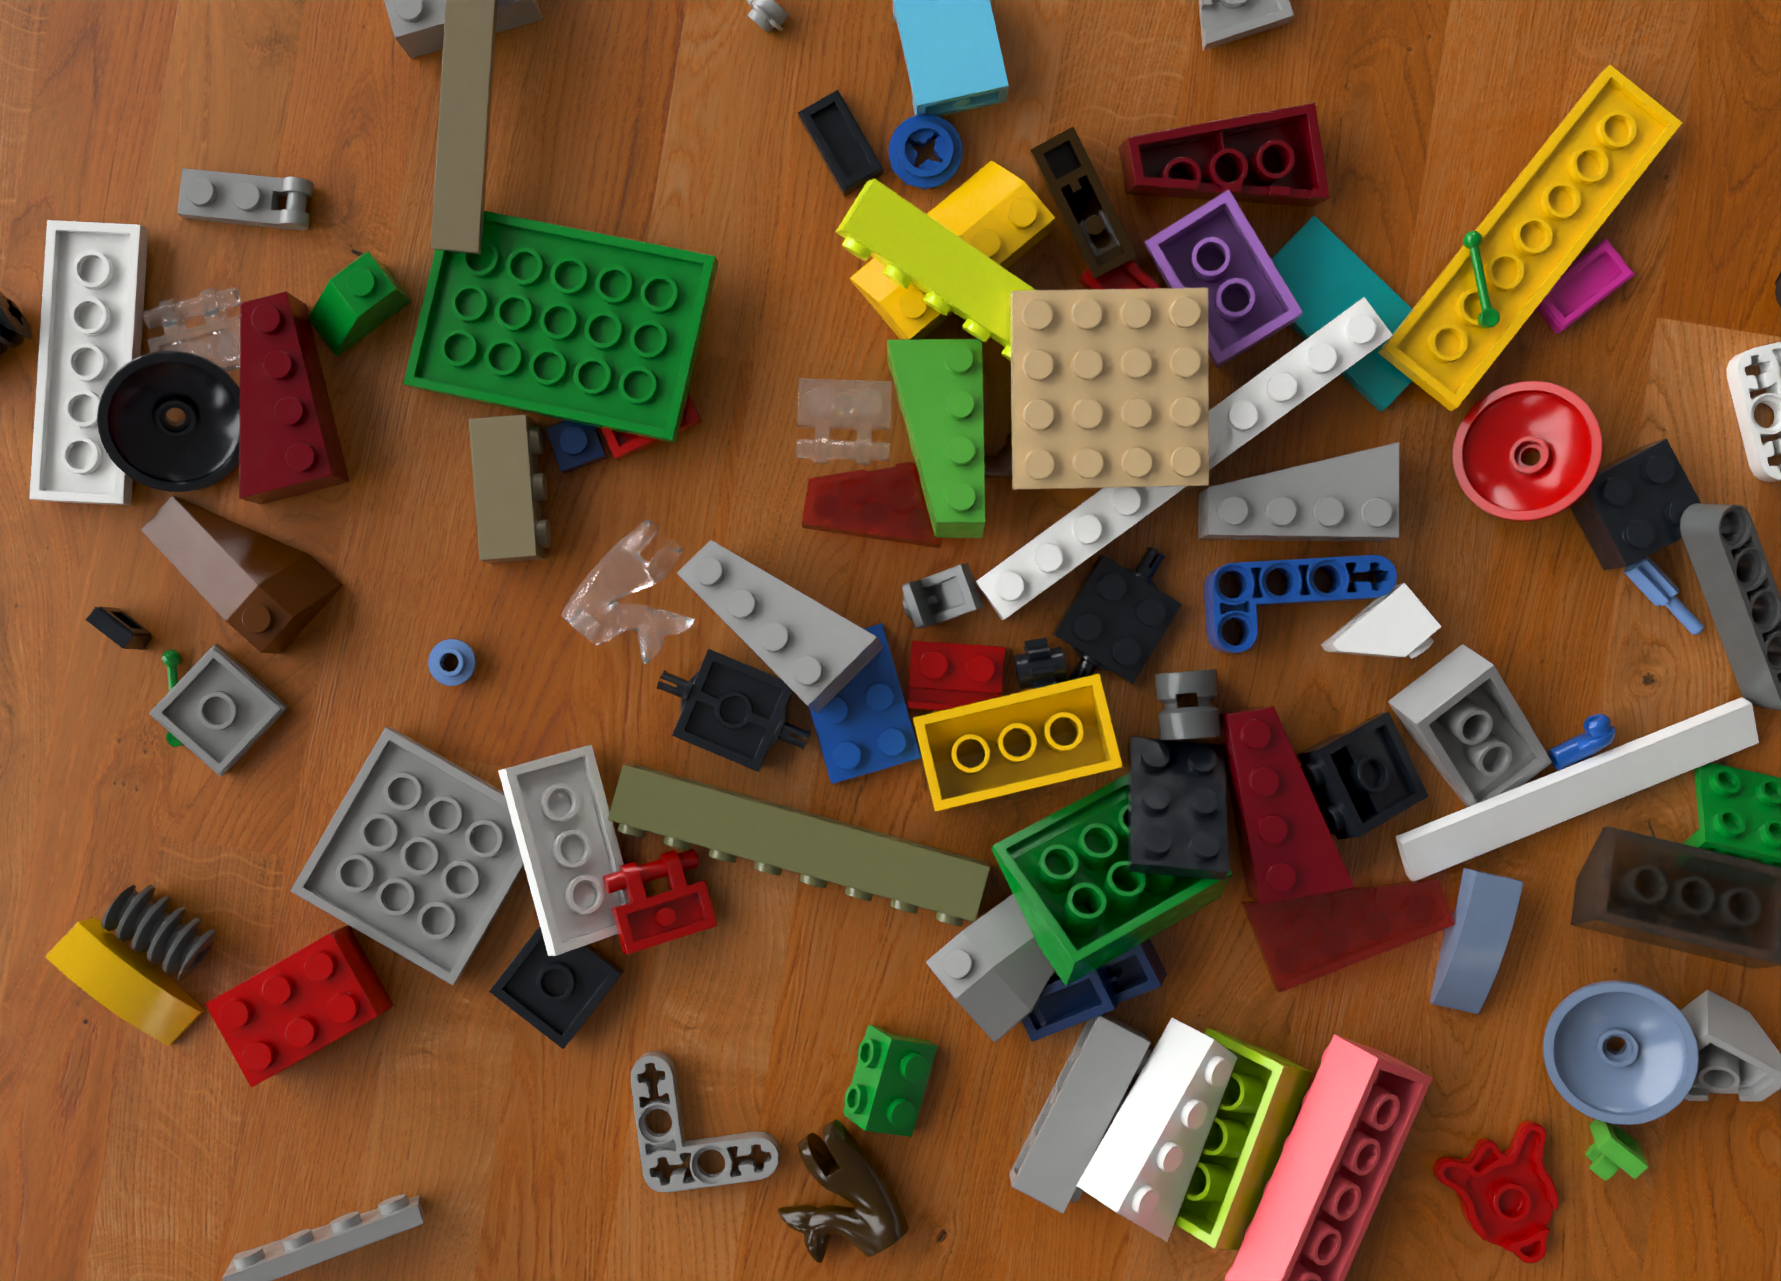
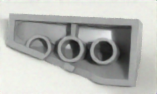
(994, 969)

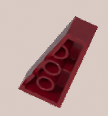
(1255, 156)
(1276, 816)

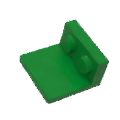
(1738, 813)

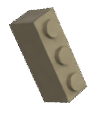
(509, 489)

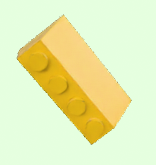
(987, 211)
(1017, 742)

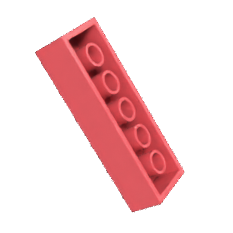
(1332, 1167)

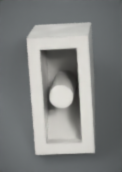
(1387, 628)

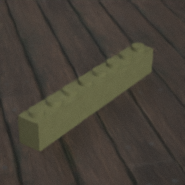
(798, 842)

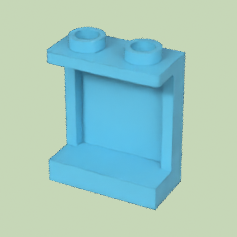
(951, 54)

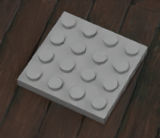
(416, 856)

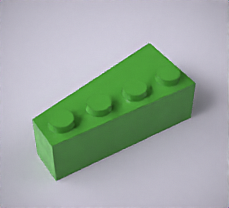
(943, 413)

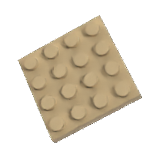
(1109, 388)

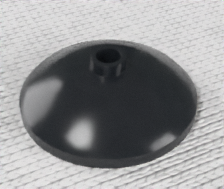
(166, 452)

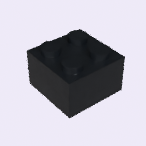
(1635, 505)

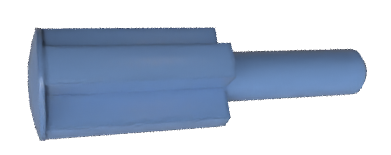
(1662, 591)

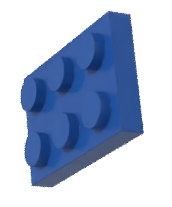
(867, 721)

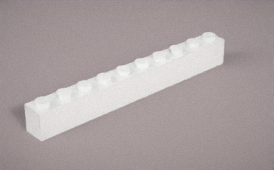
(1230, 427)

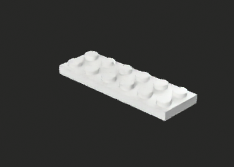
(86, 336)

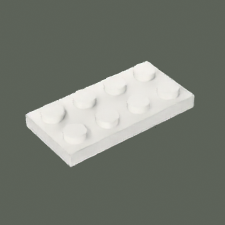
(565, 846)

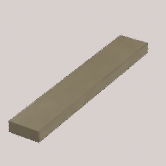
(464, 125)

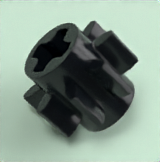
(1039, 665)

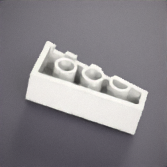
(1161, 1130)

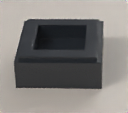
(120, 627)

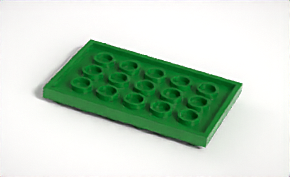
(565, 326)

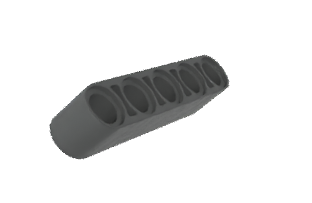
(1739, 595)

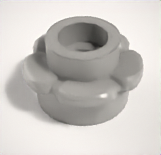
(767, 14)

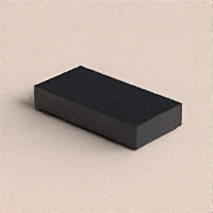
(840, 143)

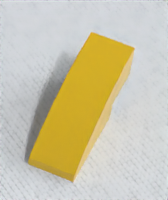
(124, 981)

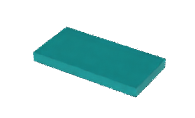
(1328, 281)

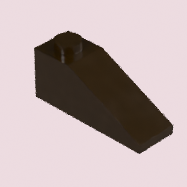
(1083, 202)

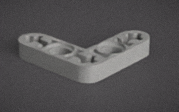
(673, 1144)

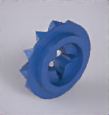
(919, 132)

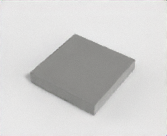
(219, 710)

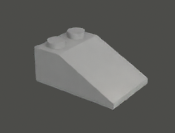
(1470, 727)

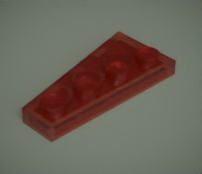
(1343, 927)

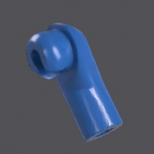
(1597, 736)

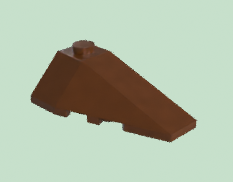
(246, 576)

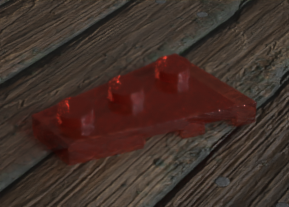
(871, 505)

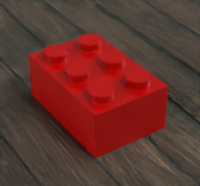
(299, 1005)

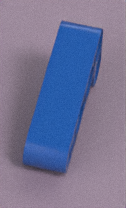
(1298, 589)

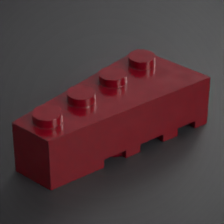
(285, 408)

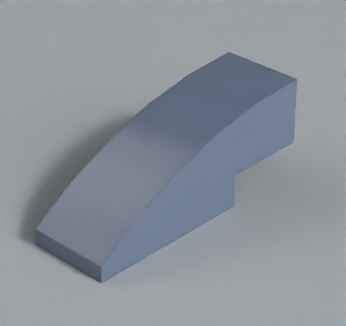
(1477, 941)

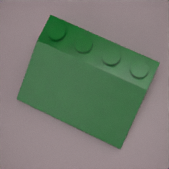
(1078, 888)

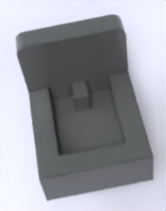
(941, 596)

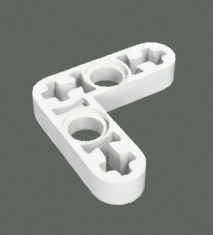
(1769, 361)

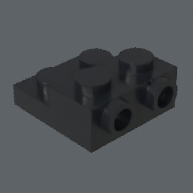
(1362, 777)

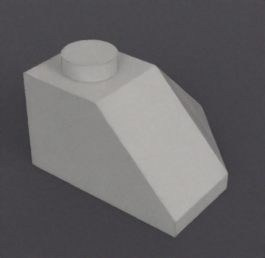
(1732, 1051)

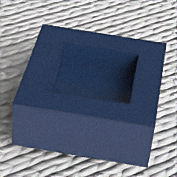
(575, 445)

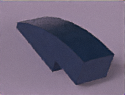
(1095, 993)

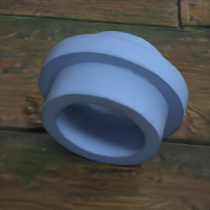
(465, 668)

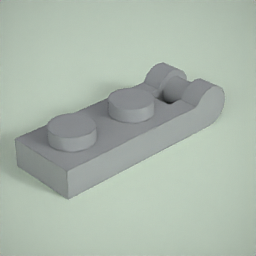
(244, 199)

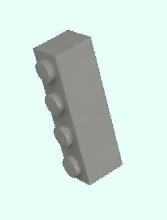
(1079, 1111)

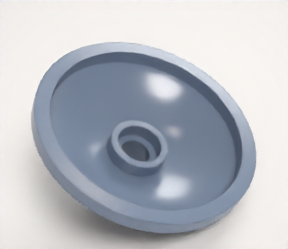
(1624, 1084)

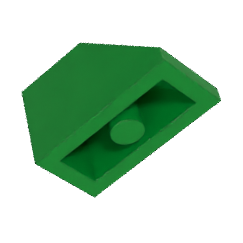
(356, 303)

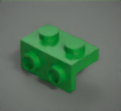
(889, 1082)

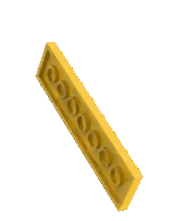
(1531, 236)

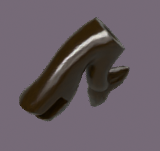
(850, 1173)

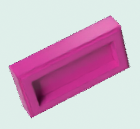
(1584, 286)

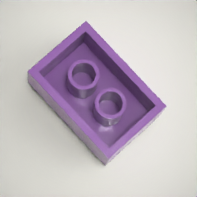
(1222, 253)

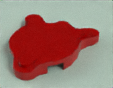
(1505, 1192)

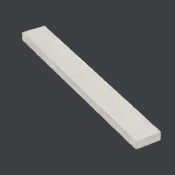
(1577, 789)

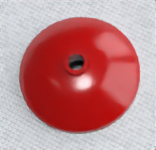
(1520, 421)

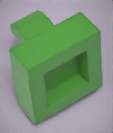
(1613, 1150)

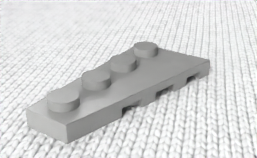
(325, 1242)

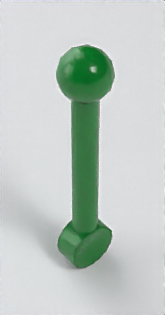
(1488, 317)
(172, 659)

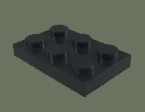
(1177, 809)

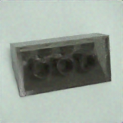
(1681, 898)

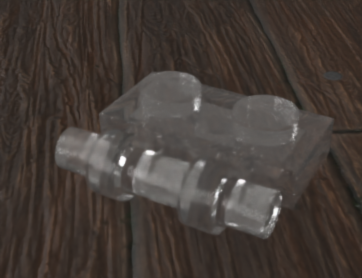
(215, 340)
(843, 406)

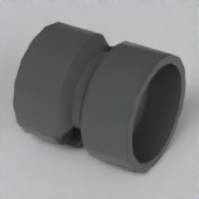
(1188, 721)

